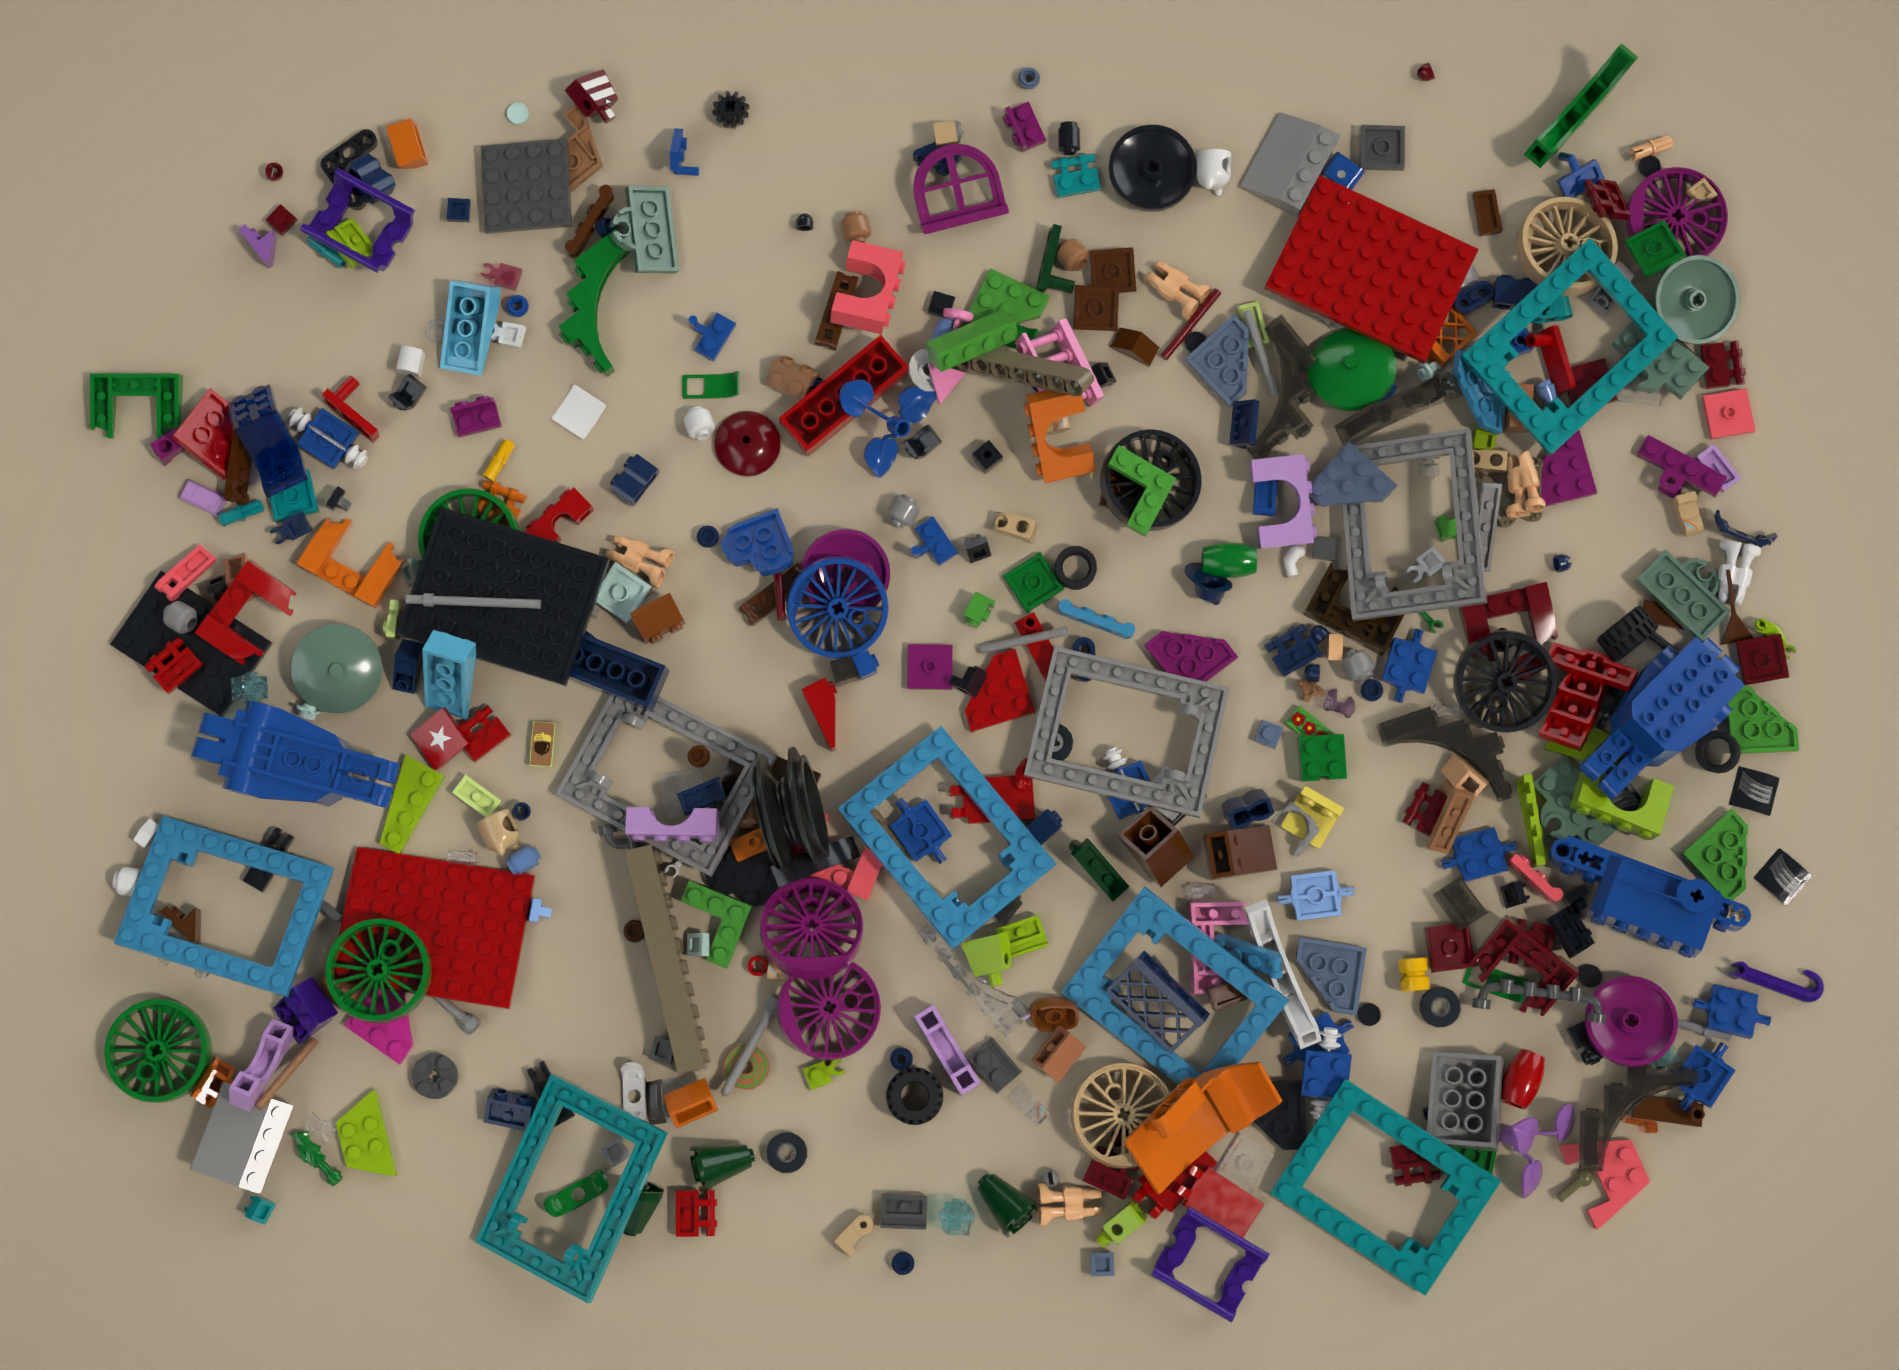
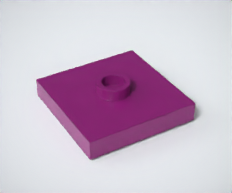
(929, 667)

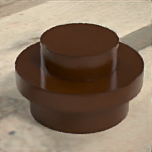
(698, 756)
(634, 931)

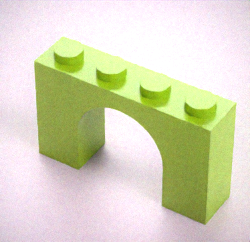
(1645, 821)

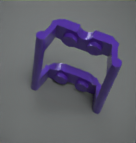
(338, 203)
(1232, 1287)

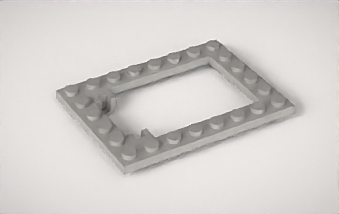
(1467, 587)
(1198, 698)
(584, 789)

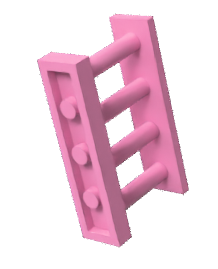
(1070, 353)

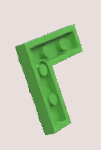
(1153, 479)
(733, 915)

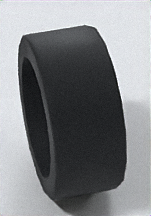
(1087, 555)
(1732, 761)

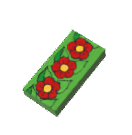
(1306, 725)

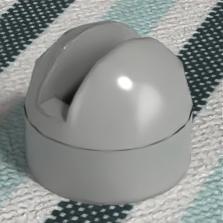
(1055, 1177)

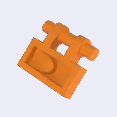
(512, 494)

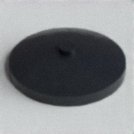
(1152, 168)

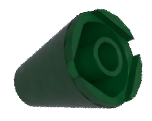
(719, 1162)
(1006, 1203)

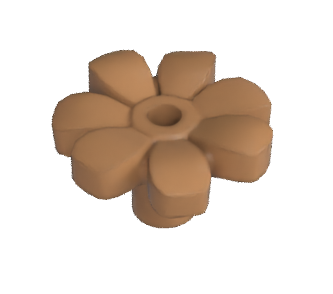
(1310, 689)

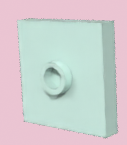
(622, 592)

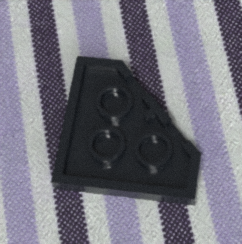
(1286, 1121)

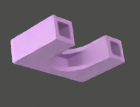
(1292, 471)

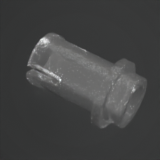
(462, 857)

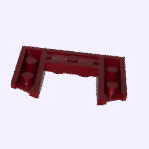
(1531, 598)
(1511, 936)

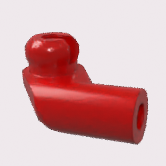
(1022, 782)

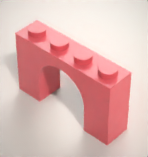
(872, 312)

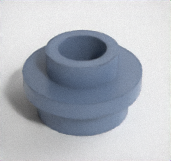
(1028, 72)

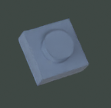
(1268, 734)
(1102, 1264)

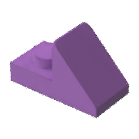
(264, 246)

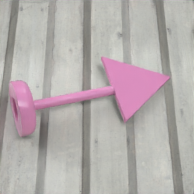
(948, 379)

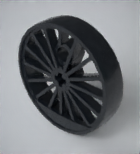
(1123, 512)
(1502, 690)

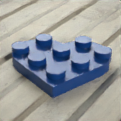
(759, 542)

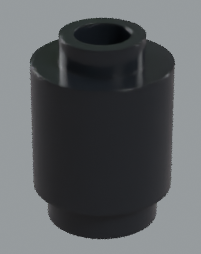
(1069, 137)

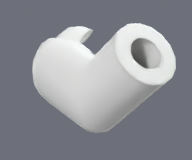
(1291, 558)

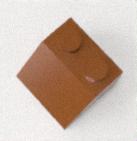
(658, 619)

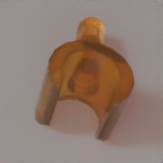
(1650, 1126)

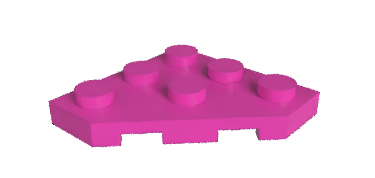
(390, 1038)

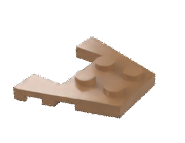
(583, 152)

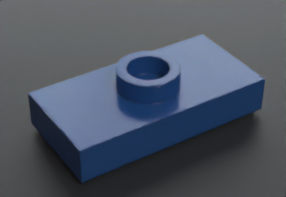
(1265, 498)

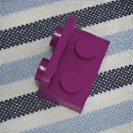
(1025, 126)
(475, 416)

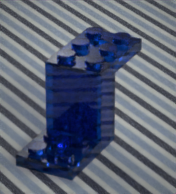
(268, 440)

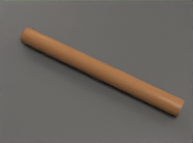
(286, 1073)

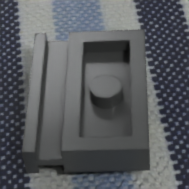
(994, 1065)
(903, 1211)

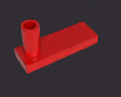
(1555, 357)
(337, 404)
(1040, 651)

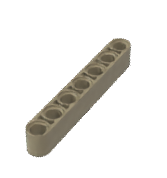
(1031, 371)

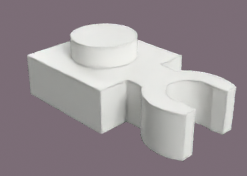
(509, 335)
(1428, 563)

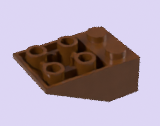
(1239, 852)

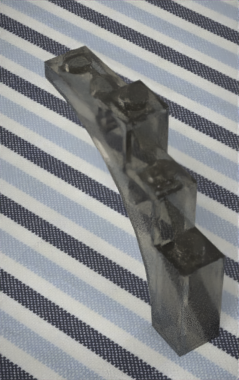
(1295, 390)
(1403, 404)
(1479, 752)
(1642, 1083)

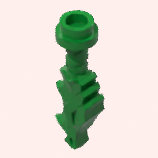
(311, 1154)

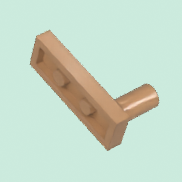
(1450, 818)

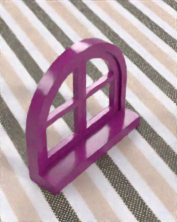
(963, 214)

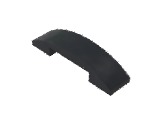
(840, 853)

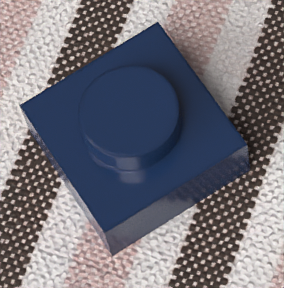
(458, 210)

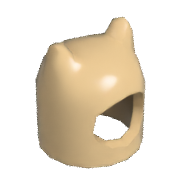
(499, 832)

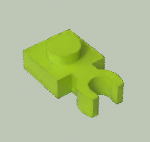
(819, 1074)

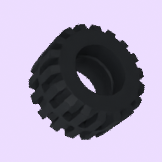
(1627, 633)
(908, 1076)

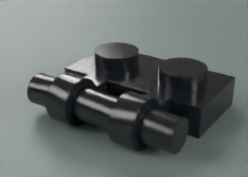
(1571, 931)

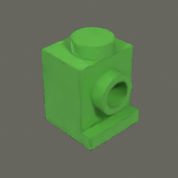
(978, 610)

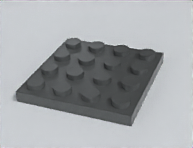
(526, 186)

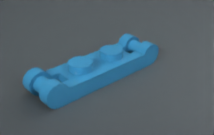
(1104, 623)
(1253, 955)

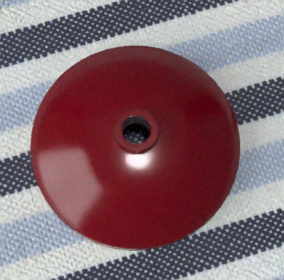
(748, 458)

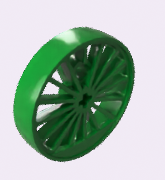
(430, 517)
(356, 1008)
(176, 1010)

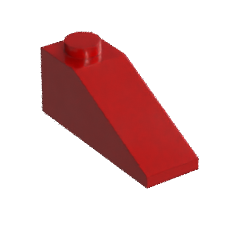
(823, 706)

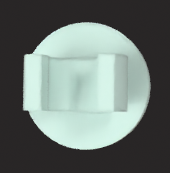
(1427, 371)

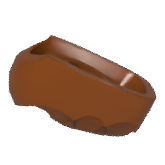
(1051, 1012)

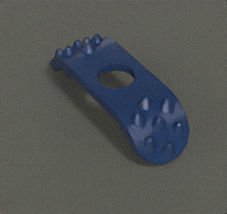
(1759, 540)

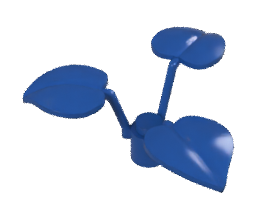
(914, 405)

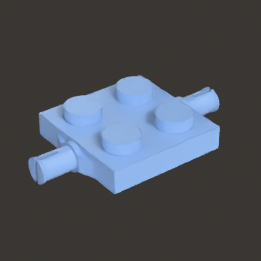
(1315, 895)

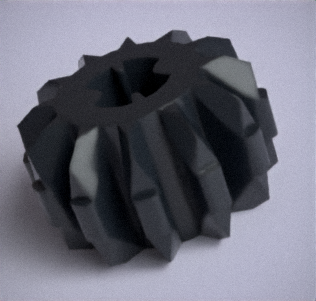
(730, 117)

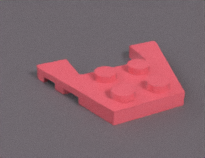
(1620, 1179)

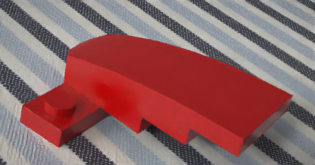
(1581, 693)

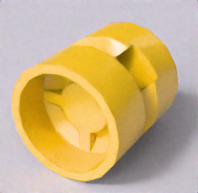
(1413, 974)

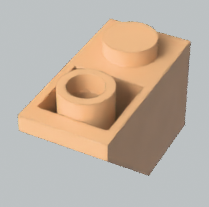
(1464, 776)

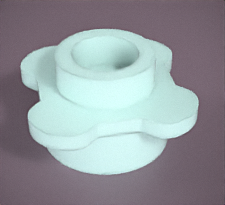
(307, 711)

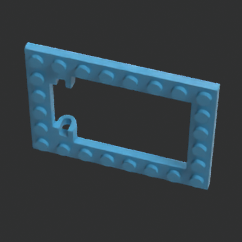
(948, 915)
(1155, 918)
(148, 933)

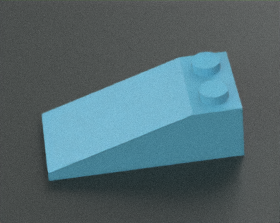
(469, 326)
(448, 673)

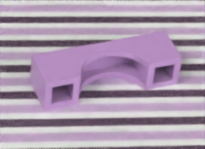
(701, 825)
(271, 1050)
(947, 1050)

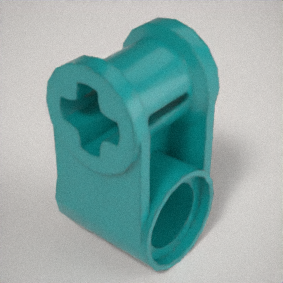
(1557, 311)

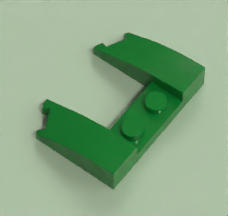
(165, 387)

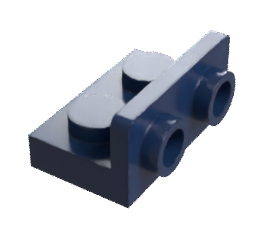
(1244, 423)
(509, 1109)

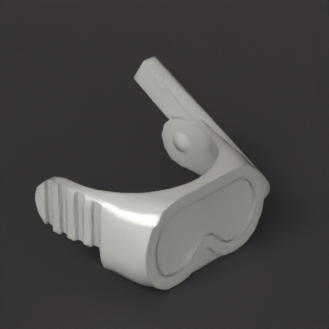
(1312, 829)

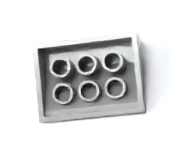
(1290, 162)
(1466, 1100)
(241, 1143)

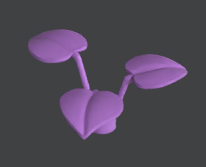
(1522, 1136)

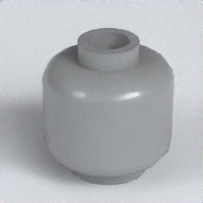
(903, 511)
(180, 617)
(1358, 665)

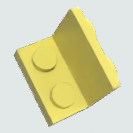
(1319, 808)

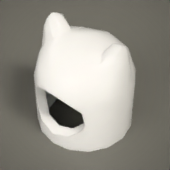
(1213, 169)

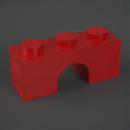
(570, 505)

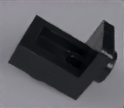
(408, 393)
(922, 443)

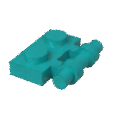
(1075, 182)

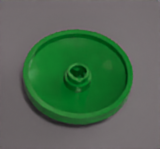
(1352, 371)

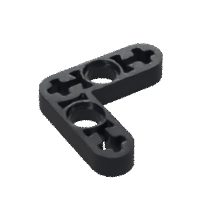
(350, 143)

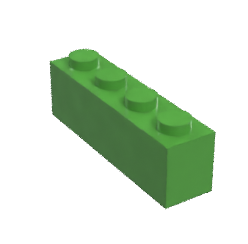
(972, 340)

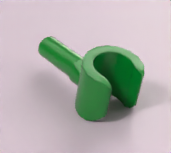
(1430, 621)

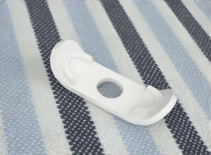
(634, 1079)

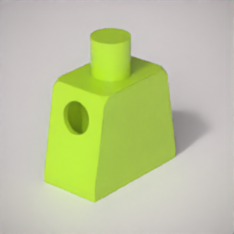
(989, 956)
(1128, 1217)

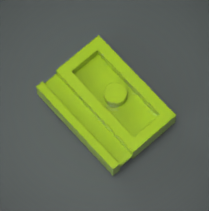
(352, 236)
(1025, 936)

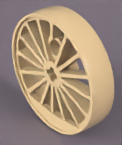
(1562, 243)
(1123, 1160)

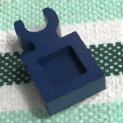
(293, 527)

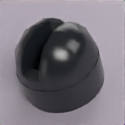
(804, 222)

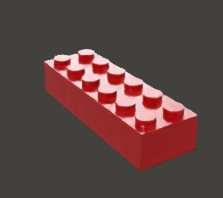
(820, 414)

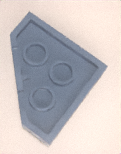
(1224, 360)
(1351, 480)
(1334, 971)

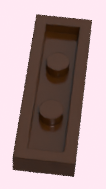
(1669, 1112)

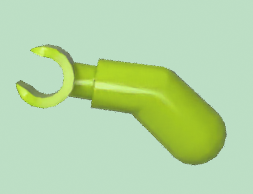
(1768, 628)

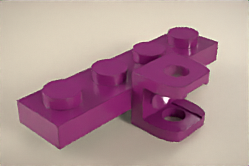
(1679, 469)

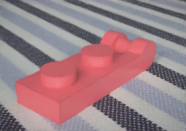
(185, 572)
(1535, 878)

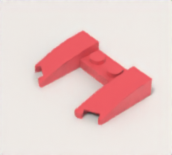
(857, 882)

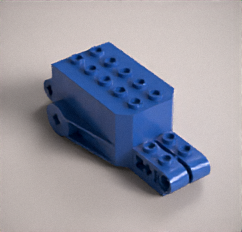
(1664, 712)
(290, 759)
(1649, 900)

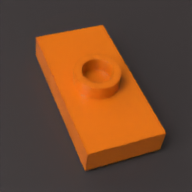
(748, 845)

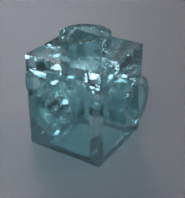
(249, 687)
(956, 1217)

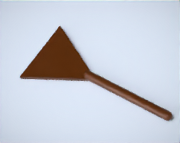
(1736, 629)

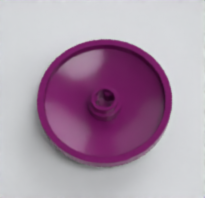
(850, 544)
(1638, 1022)

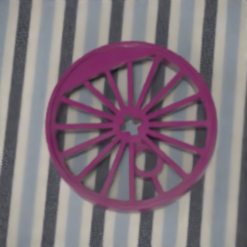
(1634, 223)
(814, 967)
(790, 1028)

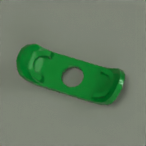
(562, 1201)

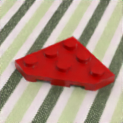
(208, 433)
(1002, 695)

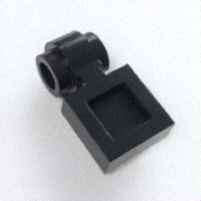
(1580, 1039)

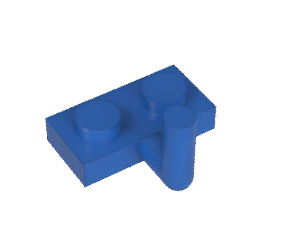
(677, 155)
(1572, 183)
(714, 336)
(934, 541)

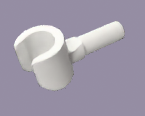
(676, 865)

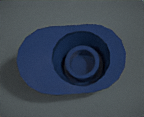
(1207, 586)

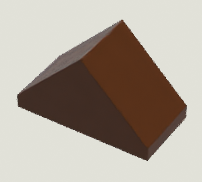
(1135, 345)

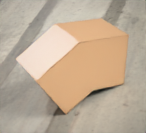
(1335, 647)

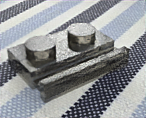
(1460, 904)

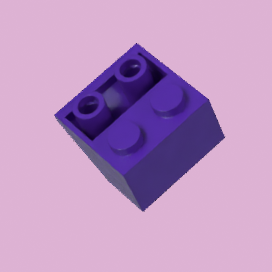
(305, 1009)

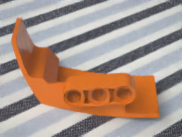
(1198, 1117)

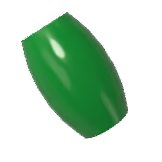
(1229, 560)

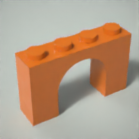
(1054, 462)

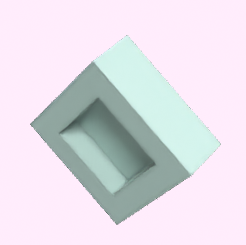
(698, 945)

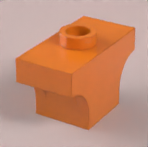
(211, 1081)

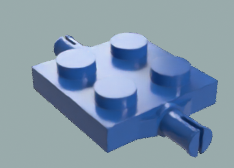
(1408, 665)
(920, 830)
(1479, 855)
(1732, 1011)
(1323, 1020)
(1712, 1076)

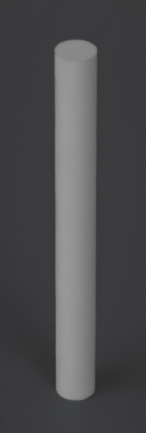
(1260, 352)
(1022, 640)

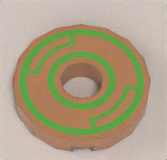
(756, 1076)

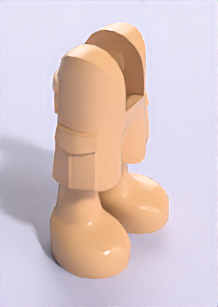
(1172, 284)
(1523, 478)
(635, 554)
(1073, 1201)

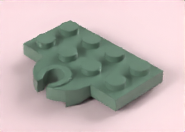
(648, 229)
(1673, 368)
(1684, 593)
(1557, 789)

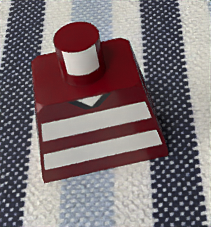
(593, 95)

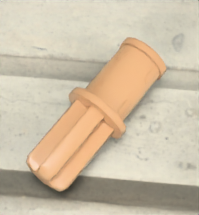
(1651, 147)

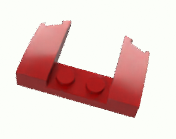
(216, 625)

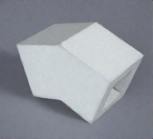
(146, 833)

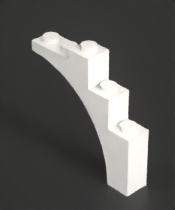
(1296, 1011)

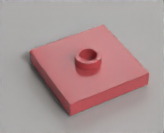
(1728, 414)

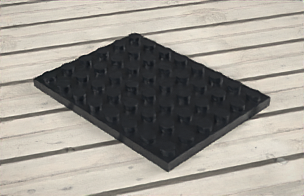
(496, 561)

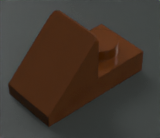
(188, 926)

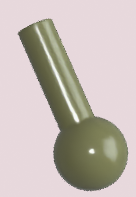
(1581, 1179)

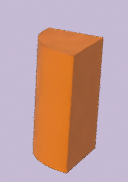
(407, 144)
(690, 1102)

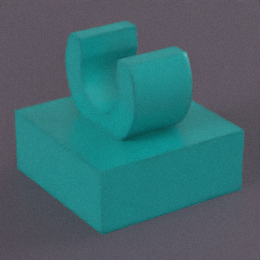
(259, 1209)

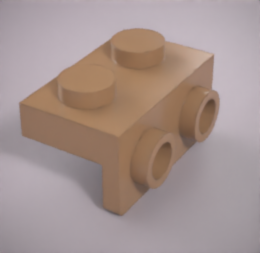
(791, 377)

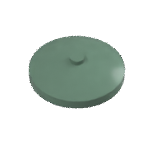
(1697, 298)
(336, 668)

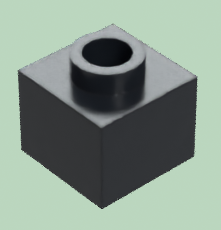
(987, 464)

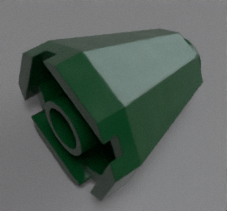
(644, 1208)

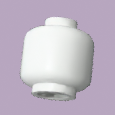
(699, 423)
(126, 880)

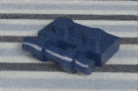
(1296, 656)

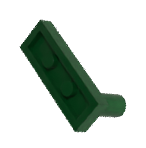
(1045, 279)
(1098, 868)

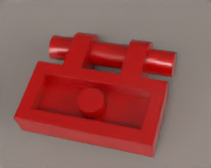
(178, 669)
(487, 737)
(688, 1213)

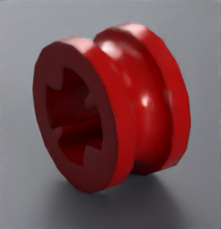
(750, 966)

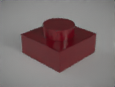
(281, 220)

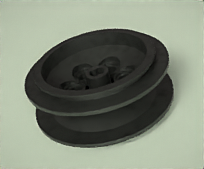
(790, 812)

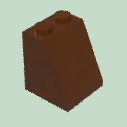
(1156, 845)

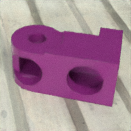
(166, 448)

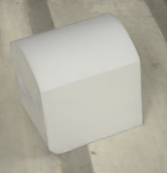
(410, 361)

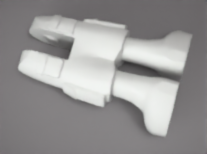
(1740, 576)

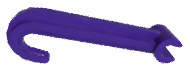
(1779, 985)

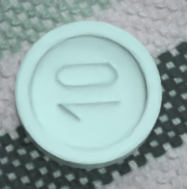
(517, 113)

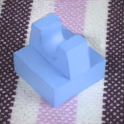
(537, 911)

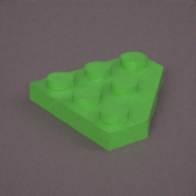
(1005, 293)
(1759, 725)
(1722, 855)

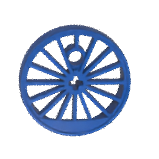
(799, 587)

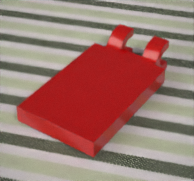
(1018, 800)
(1168, 1198)
(1220, 1200)

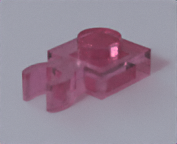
(505, 277)

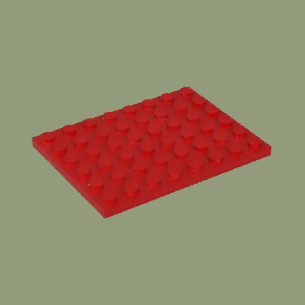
(1371, 269)
(463, 914)

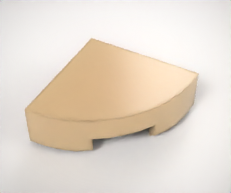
(1701, 191)

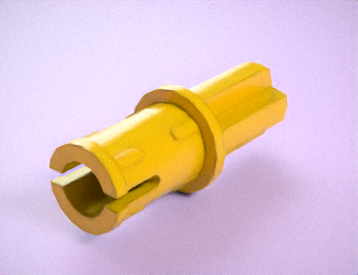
(499, 460)

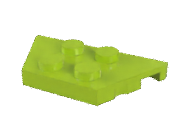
(365, 1137)

